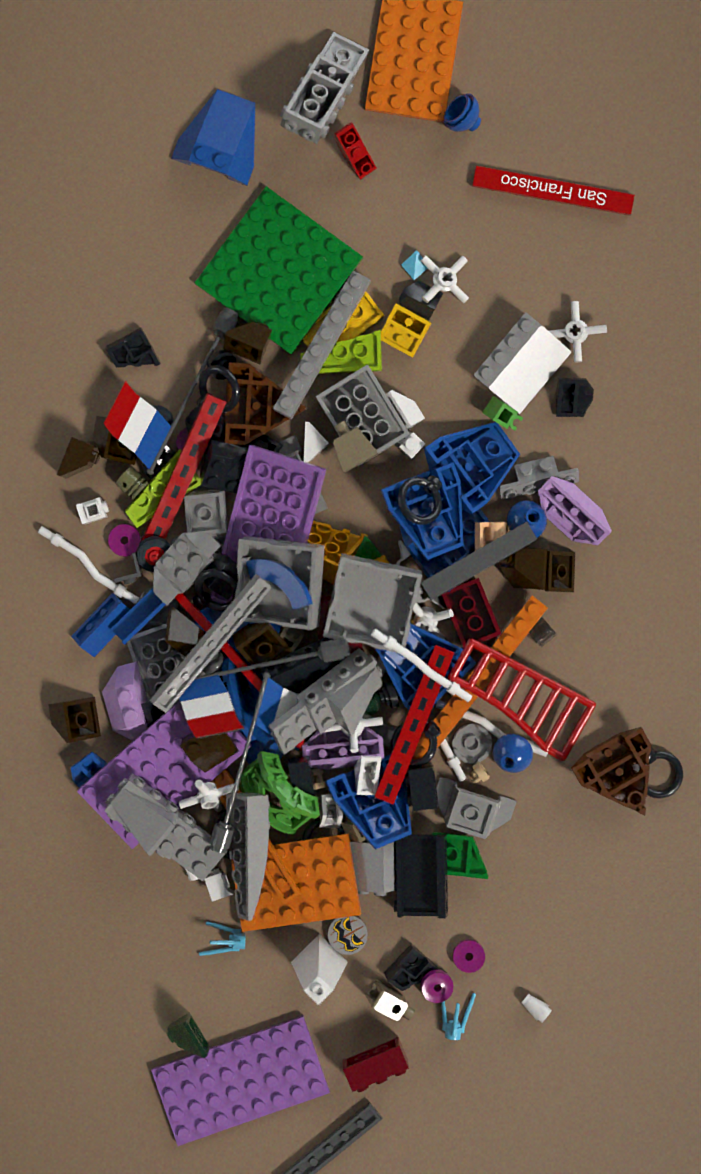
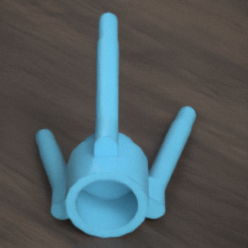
(235, 941)
(453, 1028)

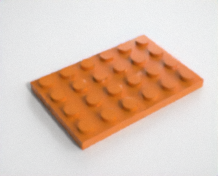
(414, 58)
(324, 876)

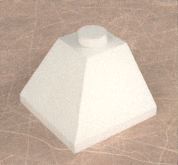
(406, 409)

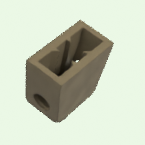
(352, 447)
(389, 1001)

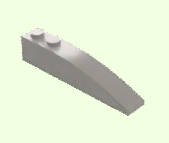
(249, 848)

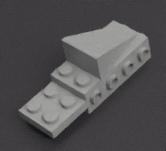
(323, 89)
(338, 698)
(162, 826)

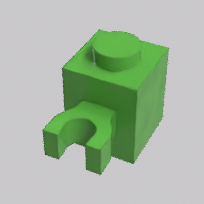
(501, 413)

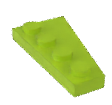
(354, 354)
(146, 502)

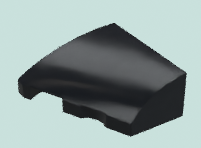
(132, 350)
(409, 968)

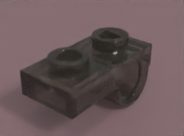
(542, 632)

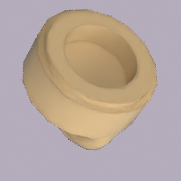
(482, 773)

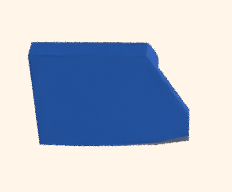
(86, 768)

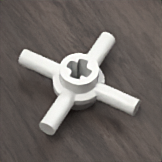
(439, 284)
(582, 335)
(427, 619)
(353, 738)
(207, 796)

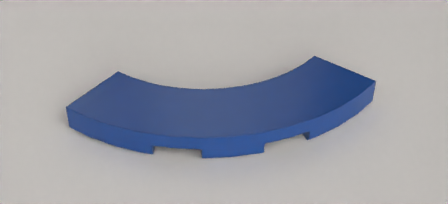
(284, 578)
(237, 699)

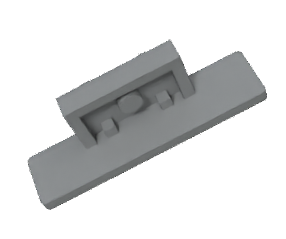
(534, 475)

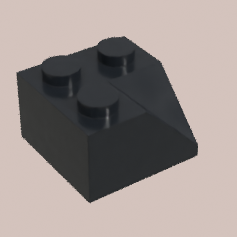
(223, 466)
(422, 788)

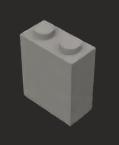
(373, 867)

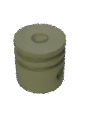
(131, 483)

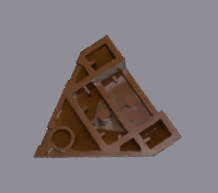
(254, 410)
(618, 769)

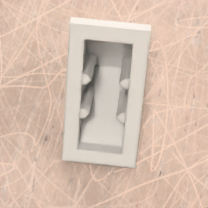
(313, 443)
(367, 774)

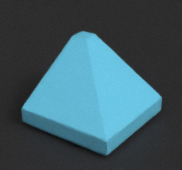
(414, 266)

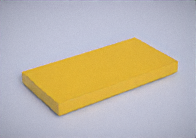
(363, 318)

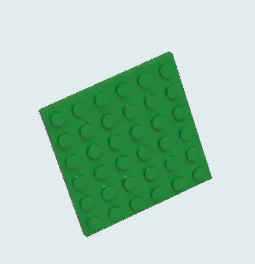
(279, 269)

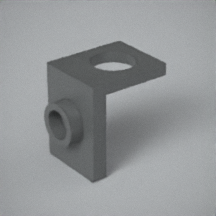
(131, 578)

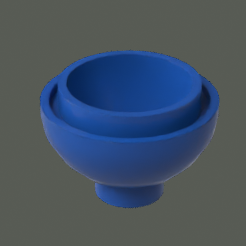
(462, 114)
(519, 515)
(515, 748)

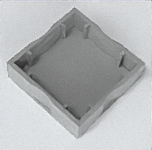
(369, 598)
(275, 607)

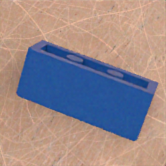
(138, 616)
(96, 630)

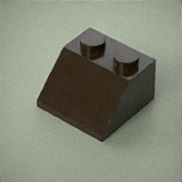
(78, 458)

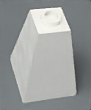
(319, 968)

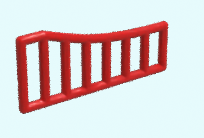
(503, 705)

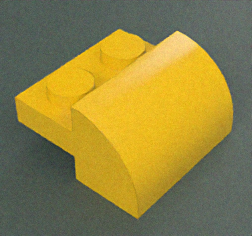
(404, 330)

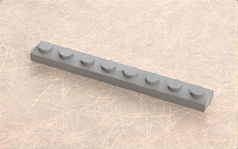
(322, 345)
(210, 643)

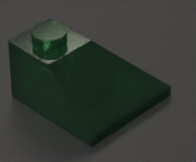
(188, 1036)

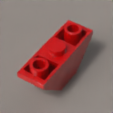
(354, 150)

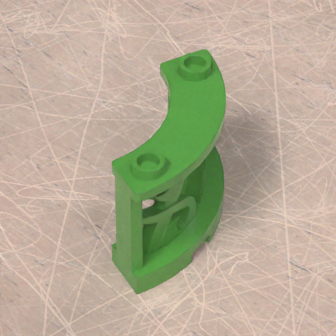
(296, 805)

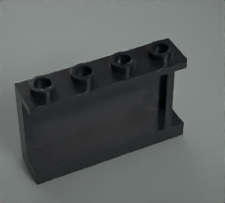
(300, 673)
(421, 875)

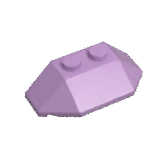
(573, 512)
(124, 699)
(332, 749)

